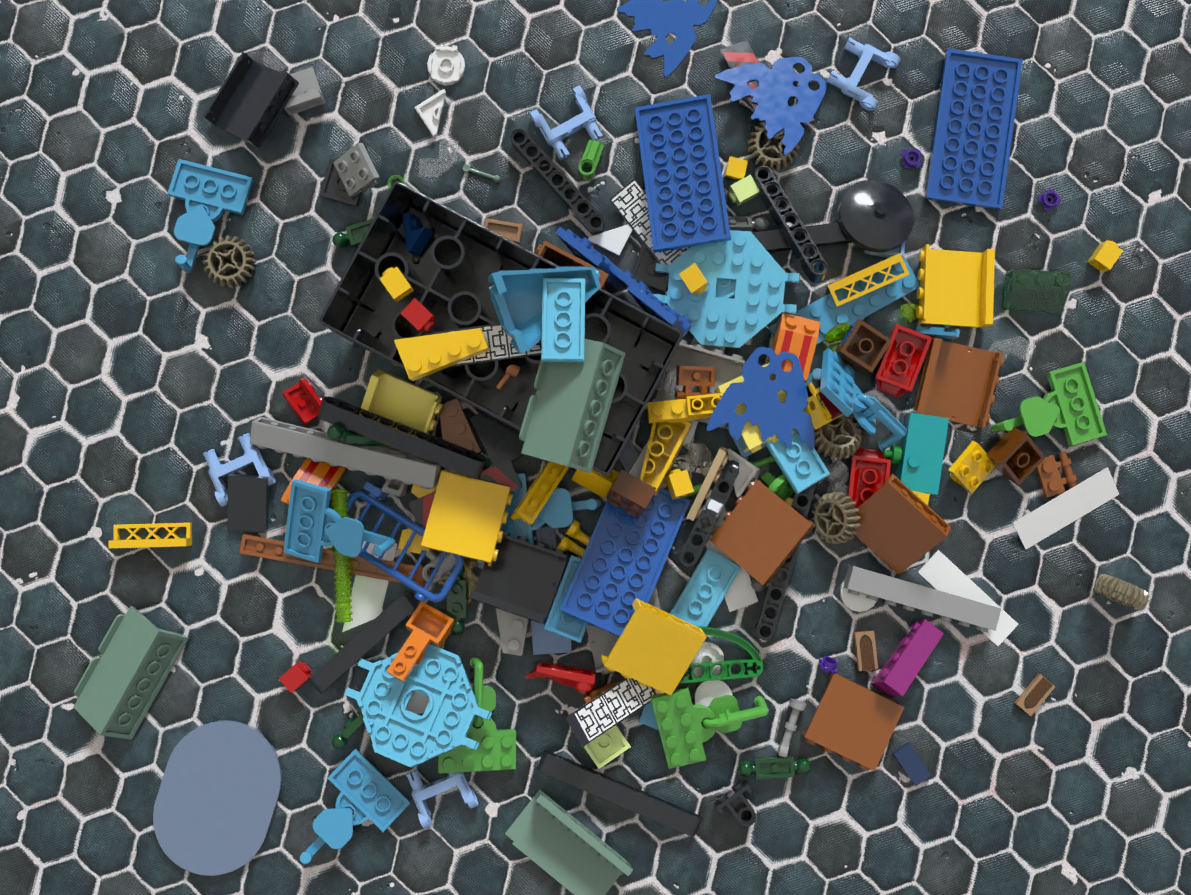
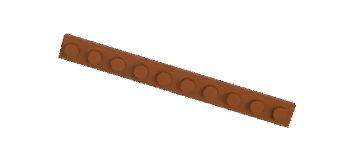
(274, 548)

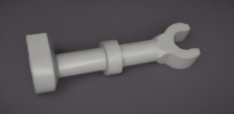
(790, 726)

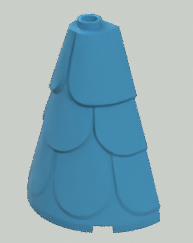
(519, 299)

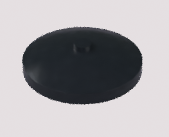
(875, 216)

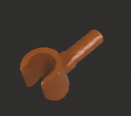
(513, 371)

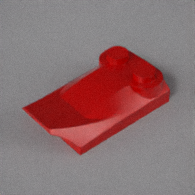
(901, 361)
(867, 474)
(575, 677)

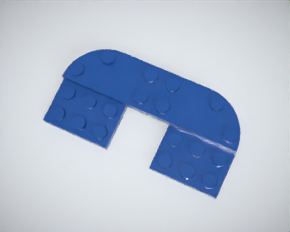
(617, 279)

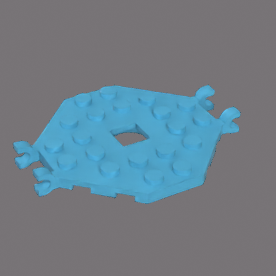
(757, 290)
(414, 737)

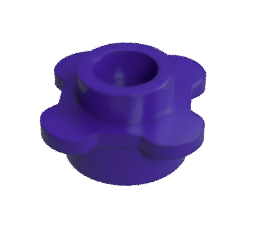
(915, 154)
(1054, 199)
(828, 665)

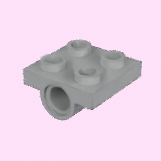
(356, 170)

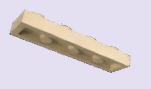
(712, 476)

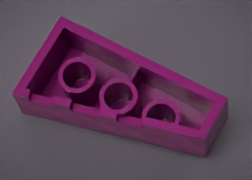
(907, 659)

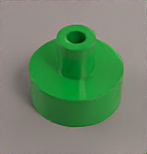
(893, 454)

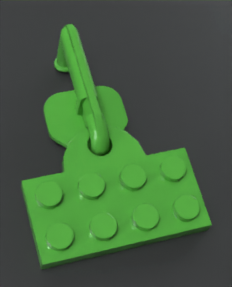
(1067, 406)
(688, 725)
(496, 746)

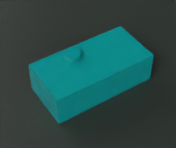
(922, 452)

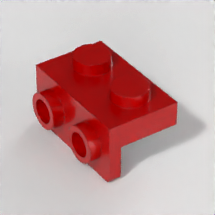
(303, 401)

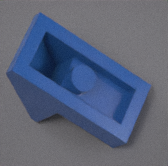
(415, 236)

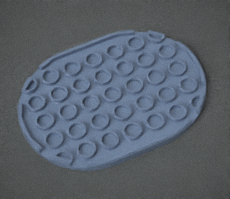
(217, 797)

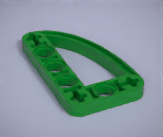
(726, 664)

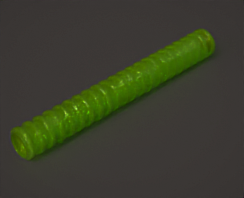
(341, 565)

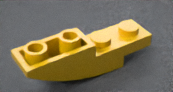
(683, 409)

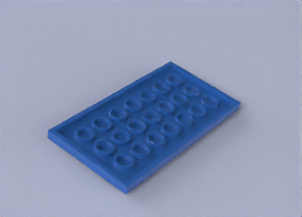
(973, 129)
(682, 173)
(623, 562)

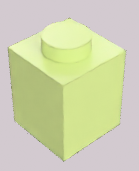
(743, 190)

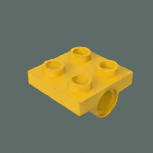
(971, 467)

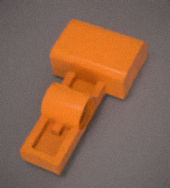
(427, 627)

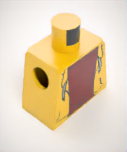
(820, 407)

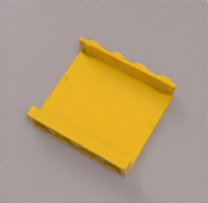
(956, 288)
(467, 517)
(655, 648)

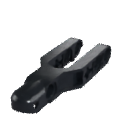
(711, 509)

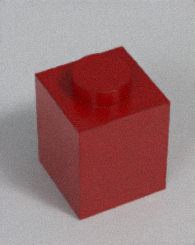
(418, 316)
(296, 676)

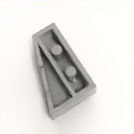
(512, 632)

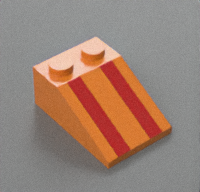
(798, 337)
(318, 474)

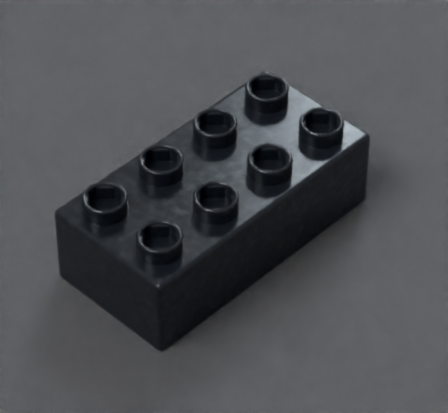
(455, 290)

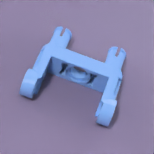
(865, 53)
(556, 135)
(218, 471)
(421, 792)

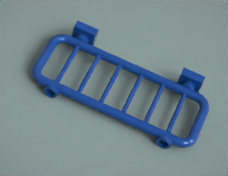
(422, 594)

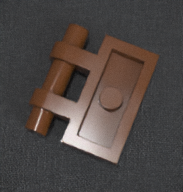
(694, 376)
(1050, 477)

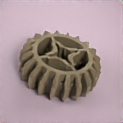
(759, 153)
(224, 267)
(844, 443)
(830, 522)
(1121, 592)

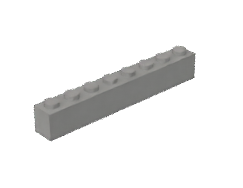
(922, 598)

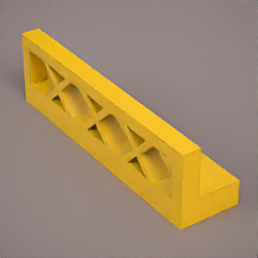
(851, 279)
(539, 492)
(158, 542)

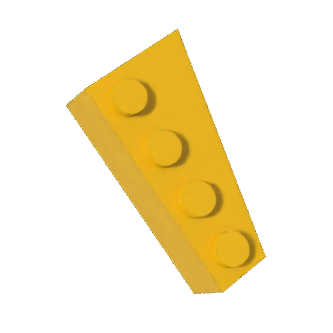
(438, 351)
(662, 449)

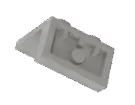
(306, 94)

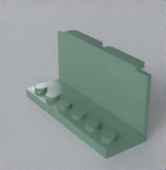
(572, 407)
(127, 674)
(566, 848)

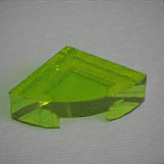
(909, 311)
(837, 332)

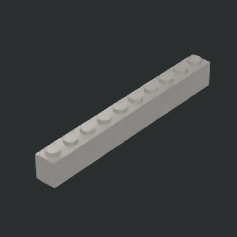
(371, 459)

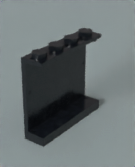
(250, 100)
(521, 578)

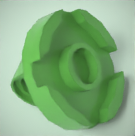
(779, 485)

